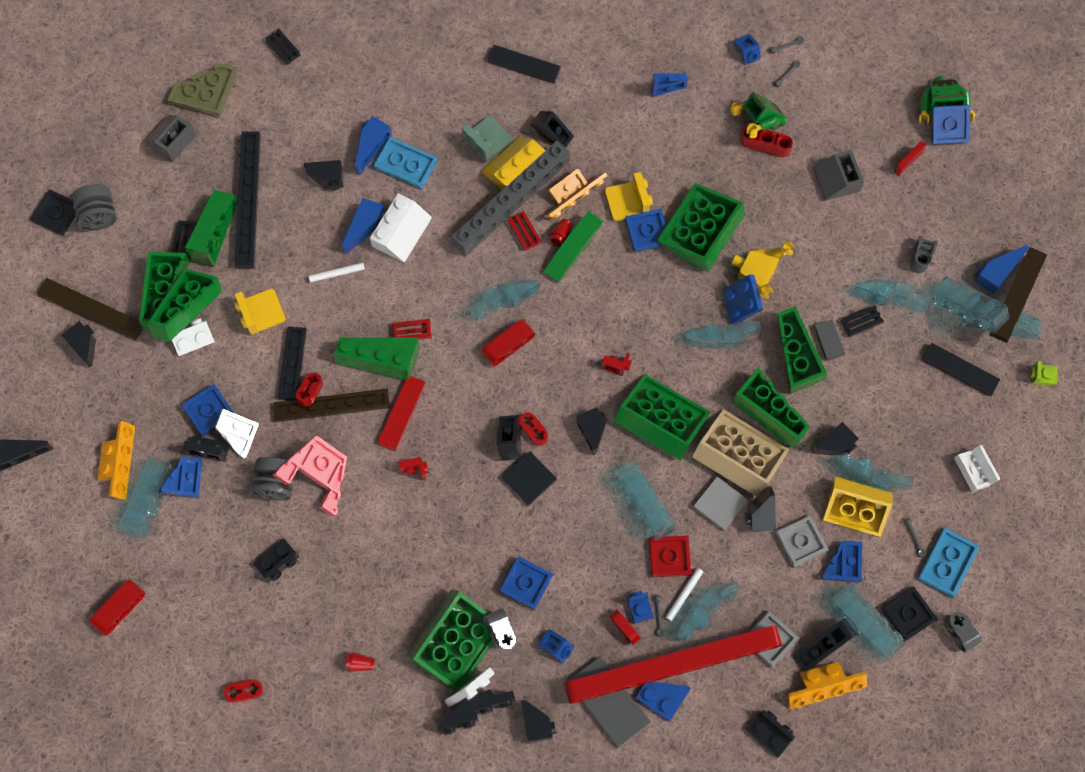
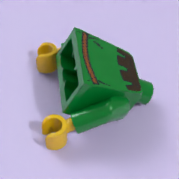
(943, 93)
(762, 112)

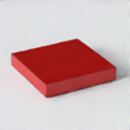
(670, 556)

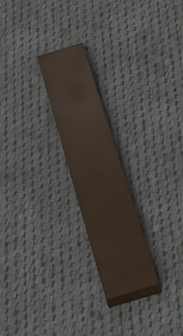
(1020, 291)
(90, 309)
(332, 405)

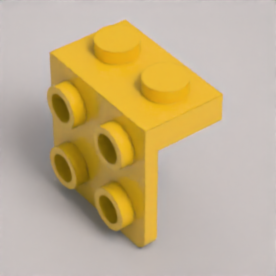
(629, 198)
(260, 310)

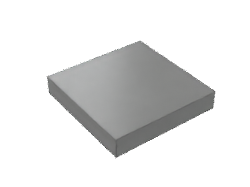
(720, 504)
(801, 541)
(787, 637)

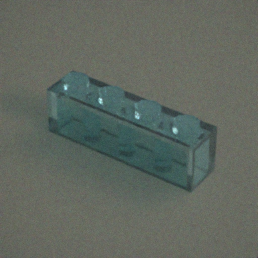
(970, 304)
(145, 499)
(644, 501)
(867, 623)

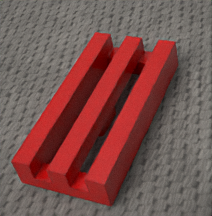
(910, 158)
(518, 218)
(428, 335)

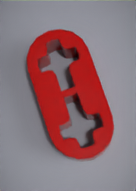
(306, 388)
(536, 426)
(624, 627)
(242, 686)

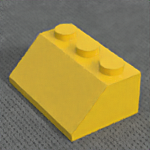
(512, 161)
(858, 506)

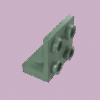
(487, 137)

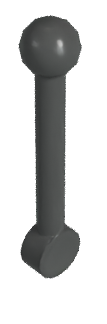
(800, 40)
(796, 64)
(921, 552)
(660, 632)

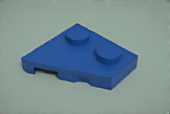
(667, 82)
(184, 478)
(846, 563)
(663, 697)

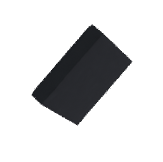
(54, 212)
(529, 478)
(909, 613)

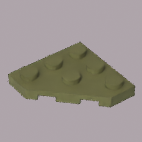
(205, 90)

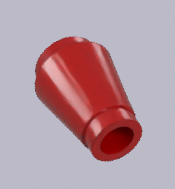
(560, 232)
(358, 662)

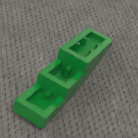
(573, 246)

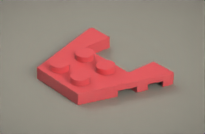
(321, 464)

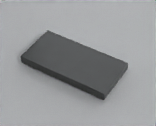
(616, 711)

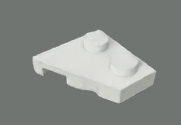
(236, 431)
(469, 689)

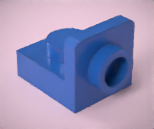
(748, 48)
(640, 607)
(556, 645)

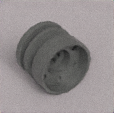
(94, 207)
(267, 485)

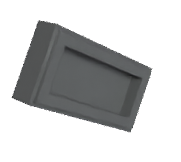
(829, 340)

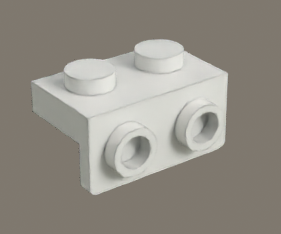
(193, 337)
(977, 468)

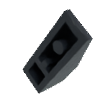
(18, 451)
(825, 645)

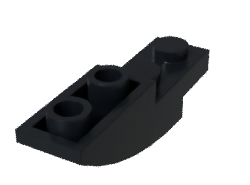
(466, 712)

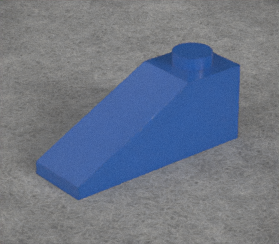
(373, 137)
(363, 224)
(998, 269)

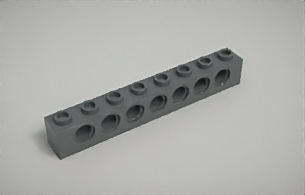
(511, 198)

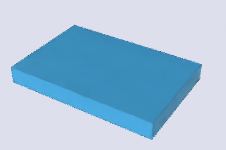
(405, 163)
(948, 562)

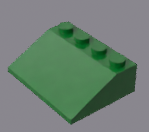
(702, 226)
(673, 420)
(452, 641)

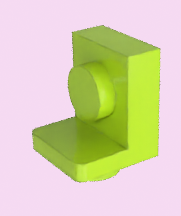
(1043, 374)

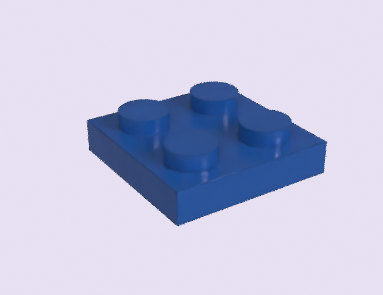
(950, 124)
(645, 229)
(742, 299)
(206, 408)
(526, 583)

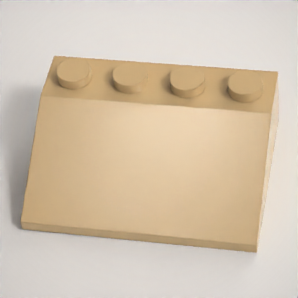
(740, 453)

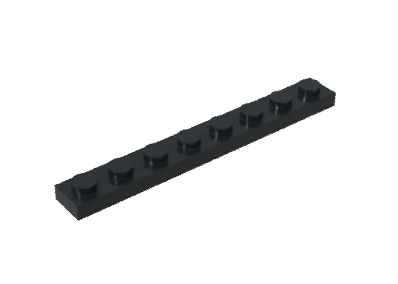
(247, 200)

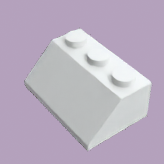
(400, 228)

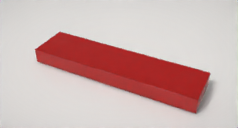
(401, 413)

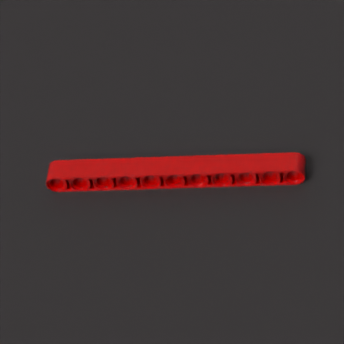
(672, 664)

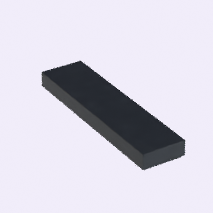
(524, 64)
(292, 363)
(961, 369)

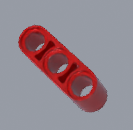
(773, 147)
(508, 342)
(117, 607)

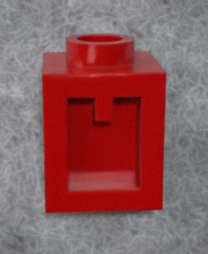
(616, 366)
(411, 465)

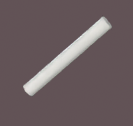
(336, 272)
(684, 594)

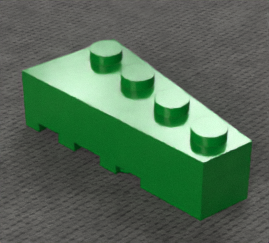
(212, 228)
(160, 275)
(183, 303)
(799, 353)
(378, 355)
(770, 409)

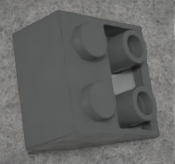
(171, 136)
(839, 175)

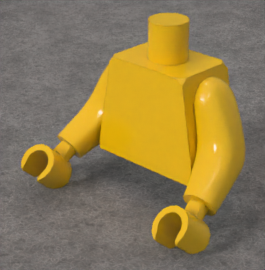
(762, 265)

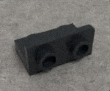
(207, 448)
(276, 560)
(771, 733)

